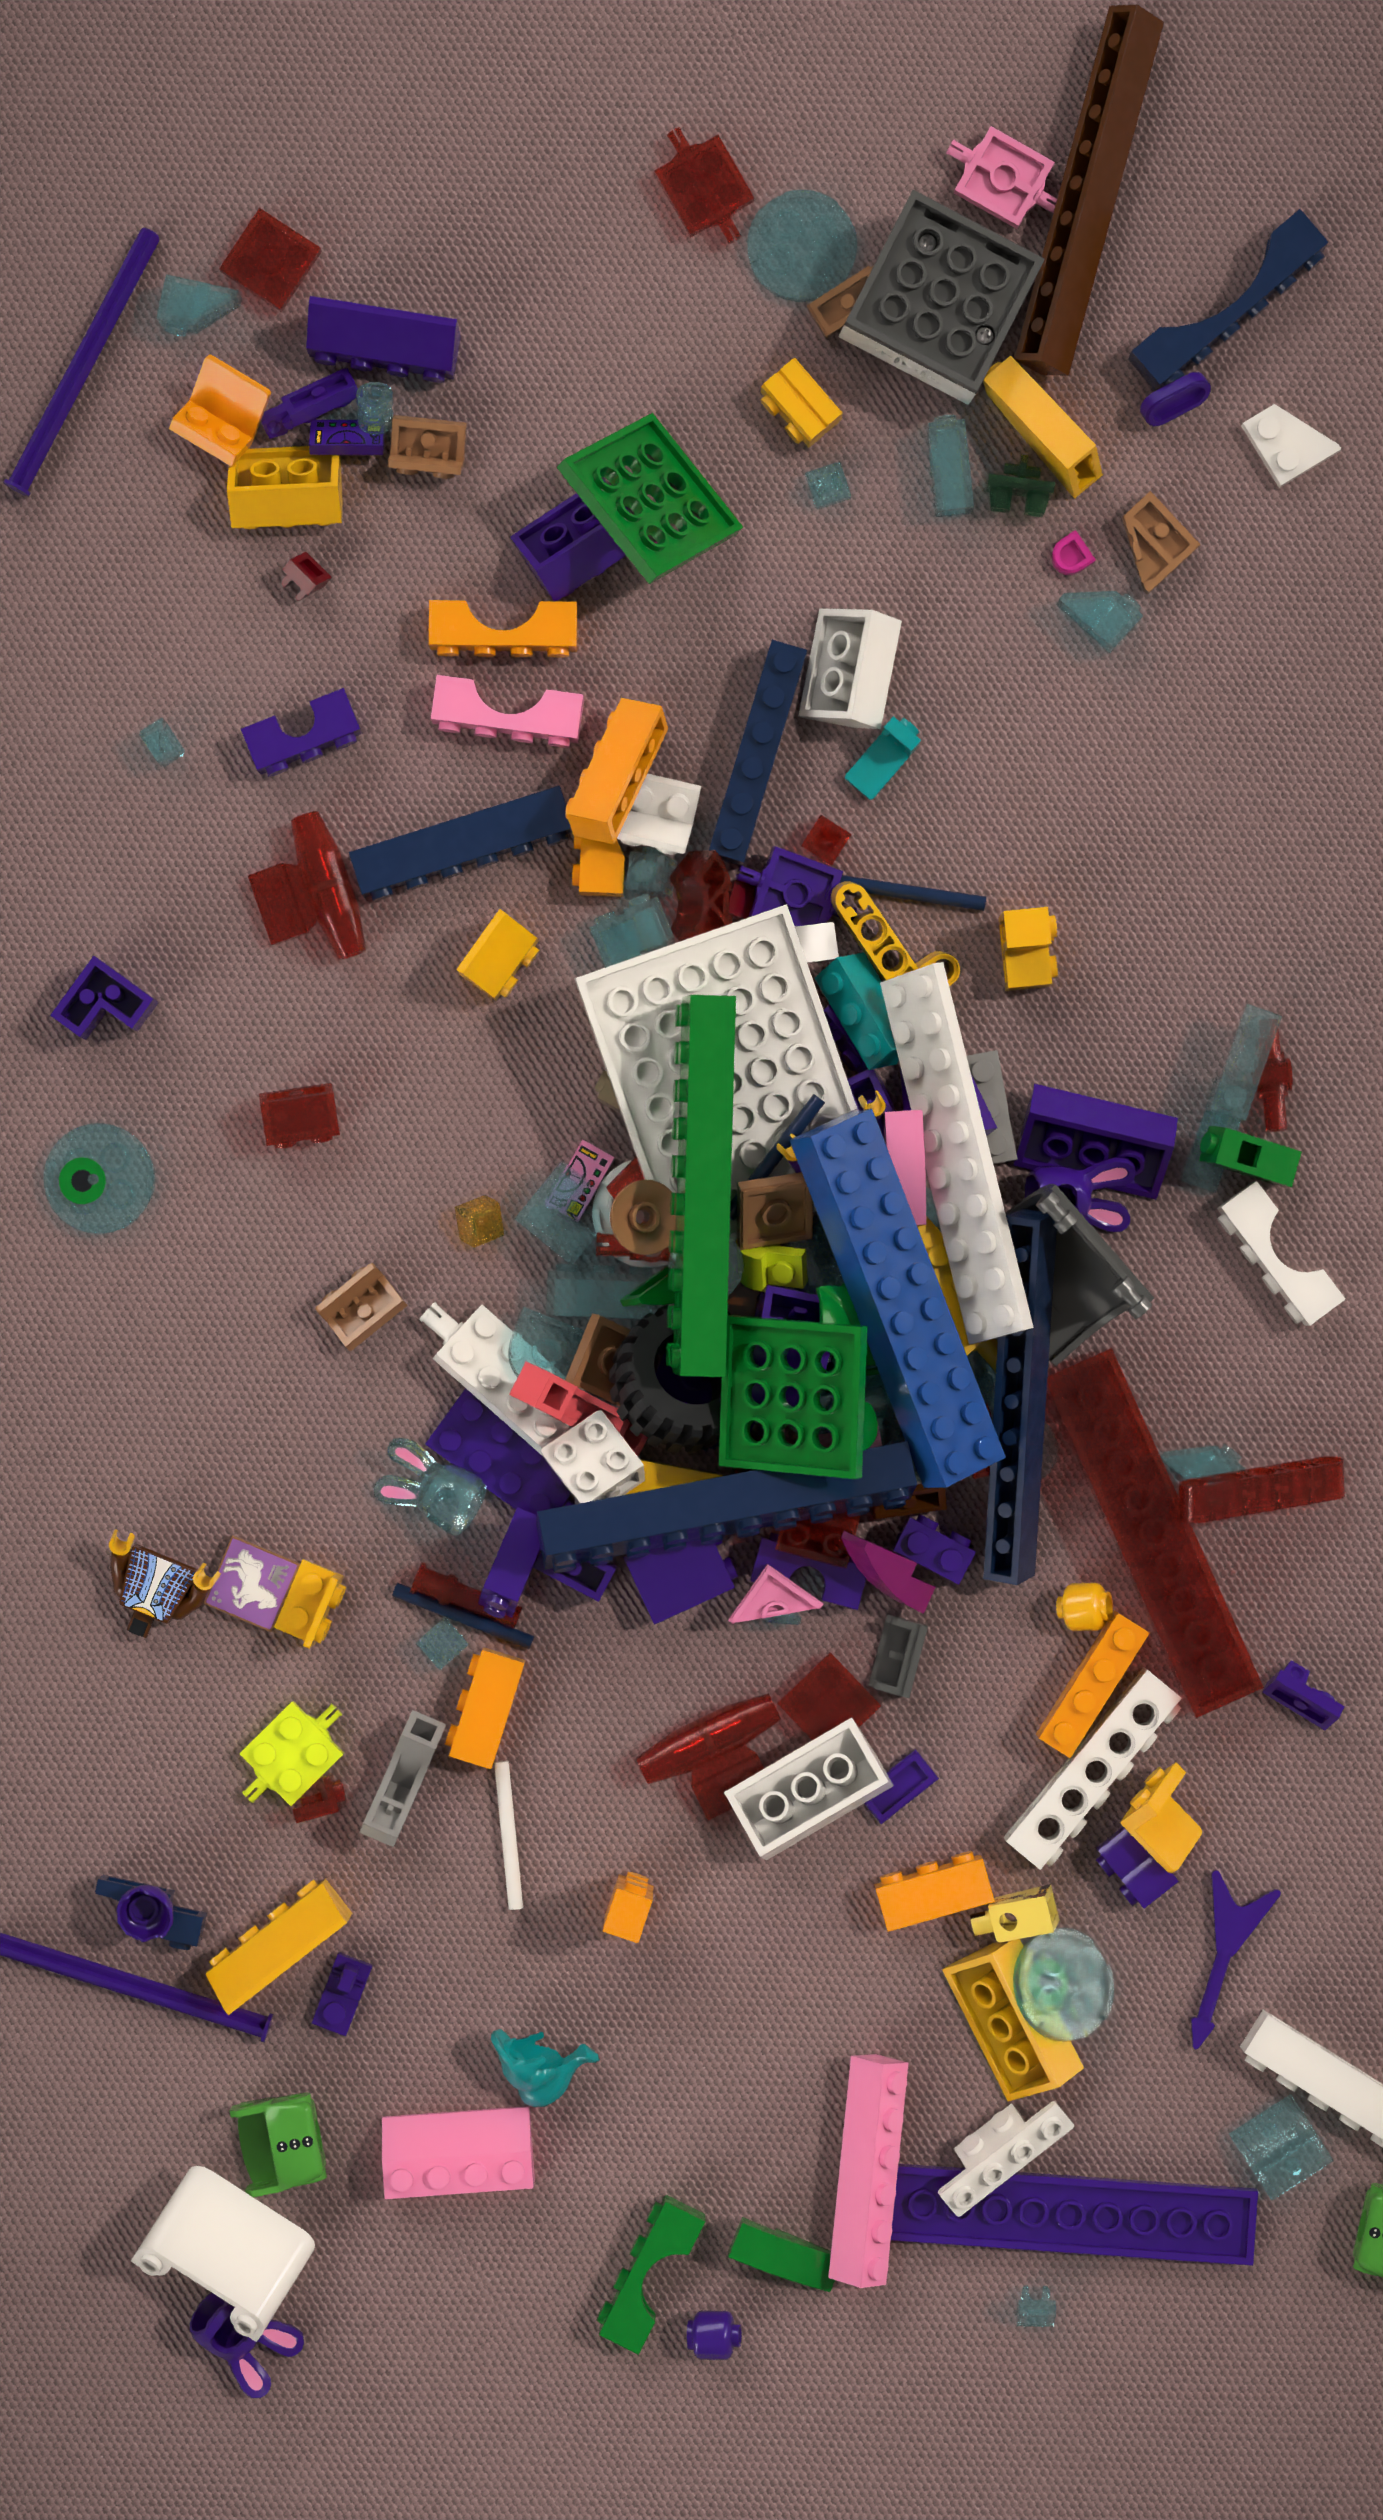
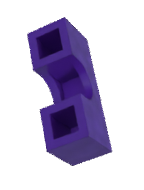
(333, 725)
(840, 1584)

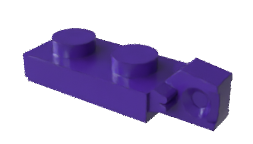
(310, 402)

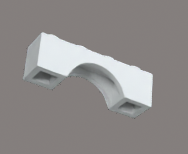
(1250, 1217)

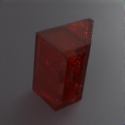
(819, 1541)

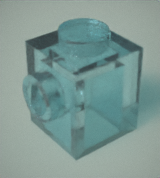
(650, 873)

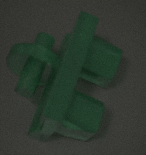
(1003, 487)

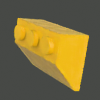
(284, 488)

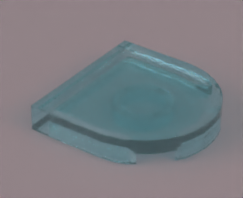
(543, 1343)

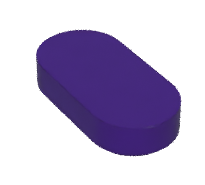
(1175, 399)

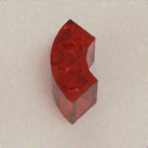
(701, 893)

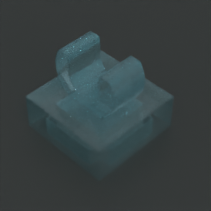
(828, 485)
(1036, 2312)

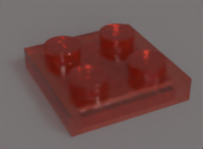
(270, 260)
(828, 1698)

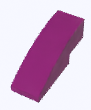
(889, 1572)

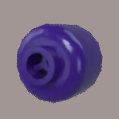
(713, 2335)

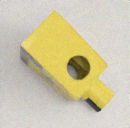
(1034, 1913)

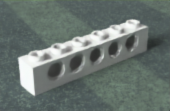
(1095, 1747)

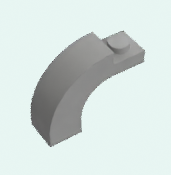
(403, 1778)

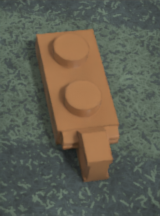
(834, 307)

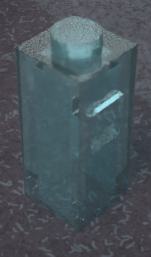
(950, 466)

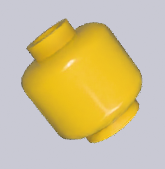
(1085, 1606)

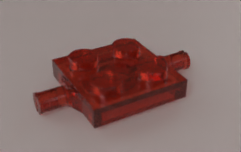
(704, 185)

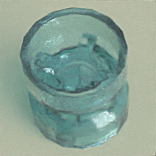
(374, 407)

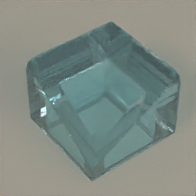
(162, 742)

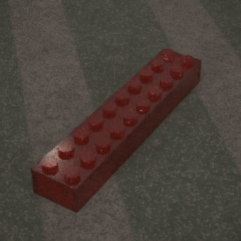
(1148, 1533)

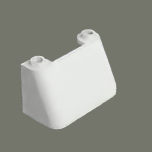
(227, 2247)

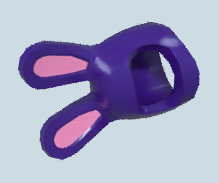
(1079, 1184)
(216, 2333)

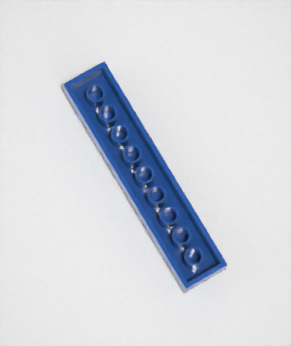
(897, 1298)

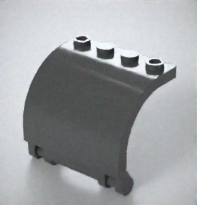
(1088, 1276)

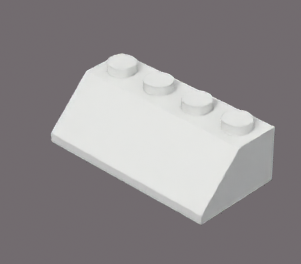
(808, 1789)

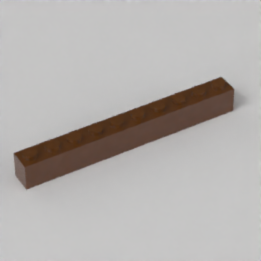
(1089, 190)

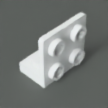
(662, 815)
(594, 1460)

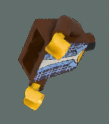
(155, 1584)

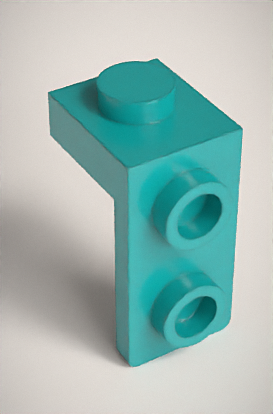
(884, 757)

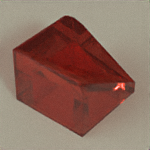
(826, 840)

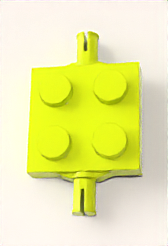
(292, 1753)

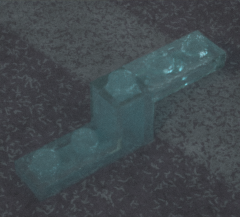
(1233, 1089)

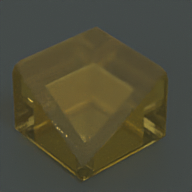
(479, 1221)

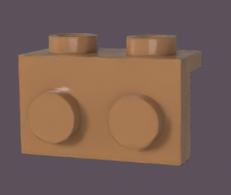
(427, 446)
(360, 1306)

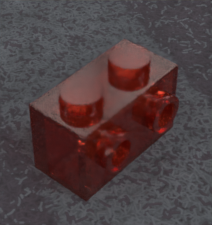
(299, 1115)

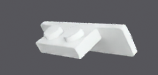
(1001, 2151)

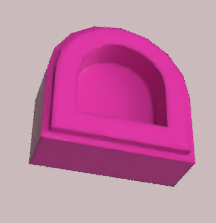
(1071, 555)

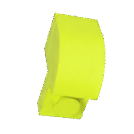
(774, 1266)

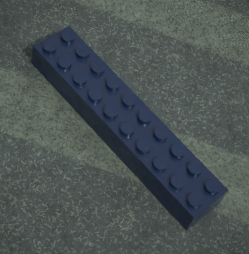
(718, 1508)

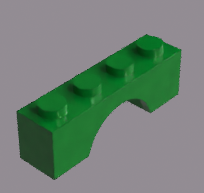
(671, 2232)

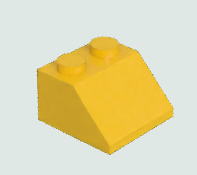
(498, 956)

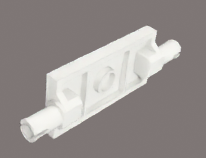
(479, 1361)

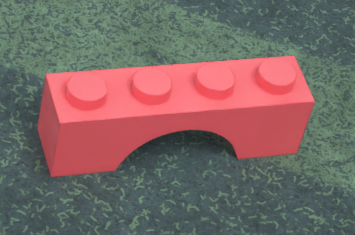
(568, 1402)

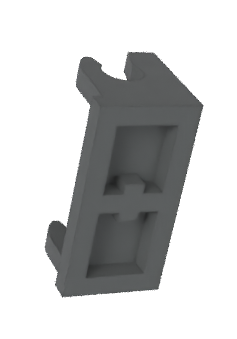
(898, 1656)

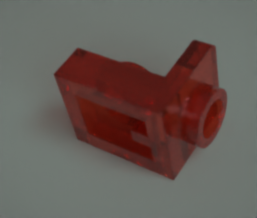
(315, 1806)

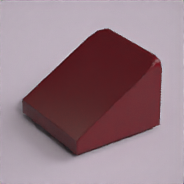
(741, 899)

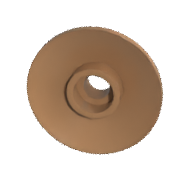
(654, 1231)

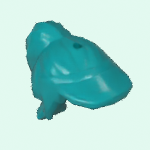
(538, 2070)

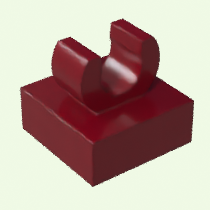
(306, 574)

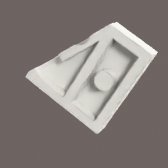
(1287, 444)

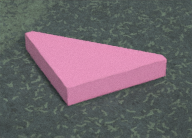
(773, 1596)

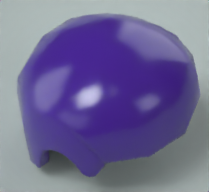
(145, 1913)

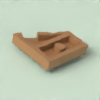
(1156, 540)

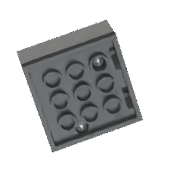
(941, 297)

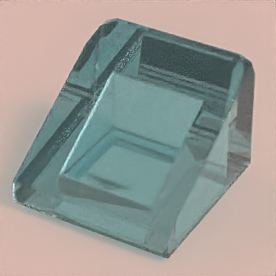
(442, 1643)

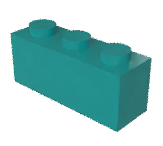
(859, 1004)

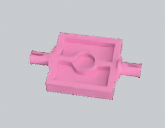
(1003, 177)

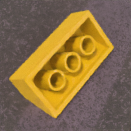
(277, 1945)
(1017, 2053)

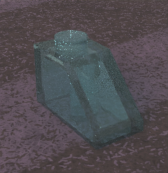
(193, 305)
(1102, 615)
(1201, 1460)

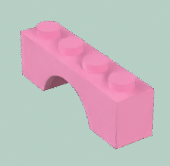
(552, 718)

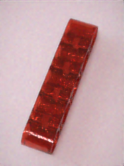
(1261, 1489)

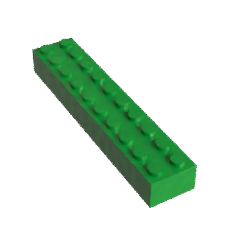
(702, 1185)

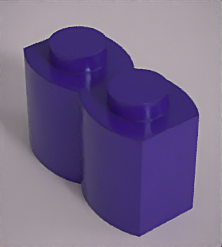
(1138, 1870)

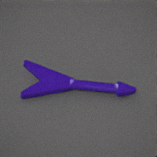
(1231, 1929)

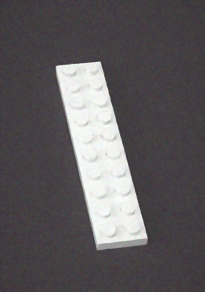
(956, 1154)

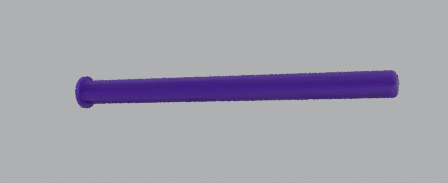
(83, 362)
(133, 1986)

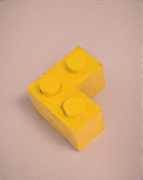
(1025, 948)

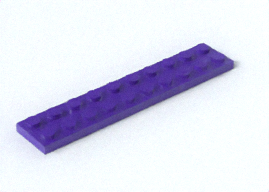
(1082, 2216)

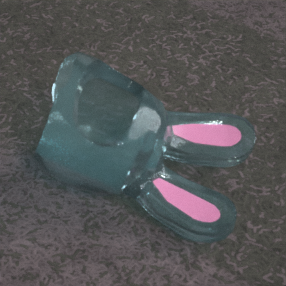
(445, 1494)

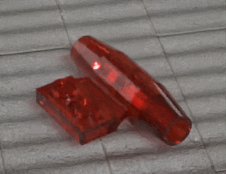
(310, 893)
(713, 1751)

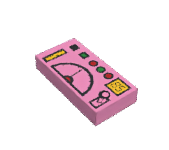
(593, 1165)

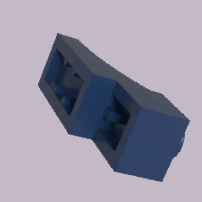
(187, 1923)

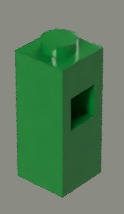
(1249, 1156)

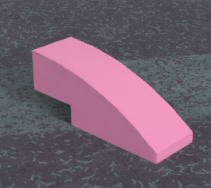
(905, 1144)

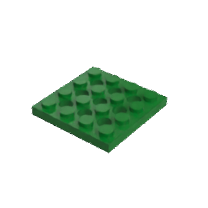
(631, 531)
(845, 1383)

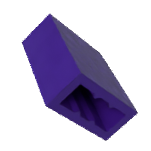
(511, 1566)
(680, 1578)

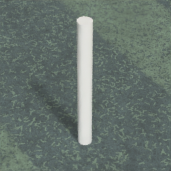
(508, 1835)

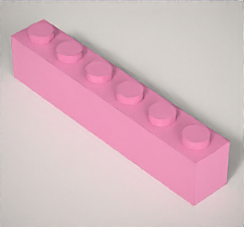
(868, 2170)

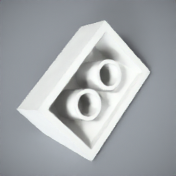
(850, 667)

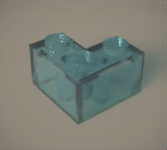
(633, 933)
(549, 1216)

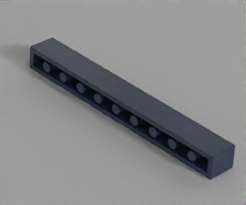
(1021, 1409)

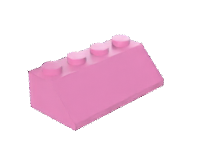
(457, 2152)

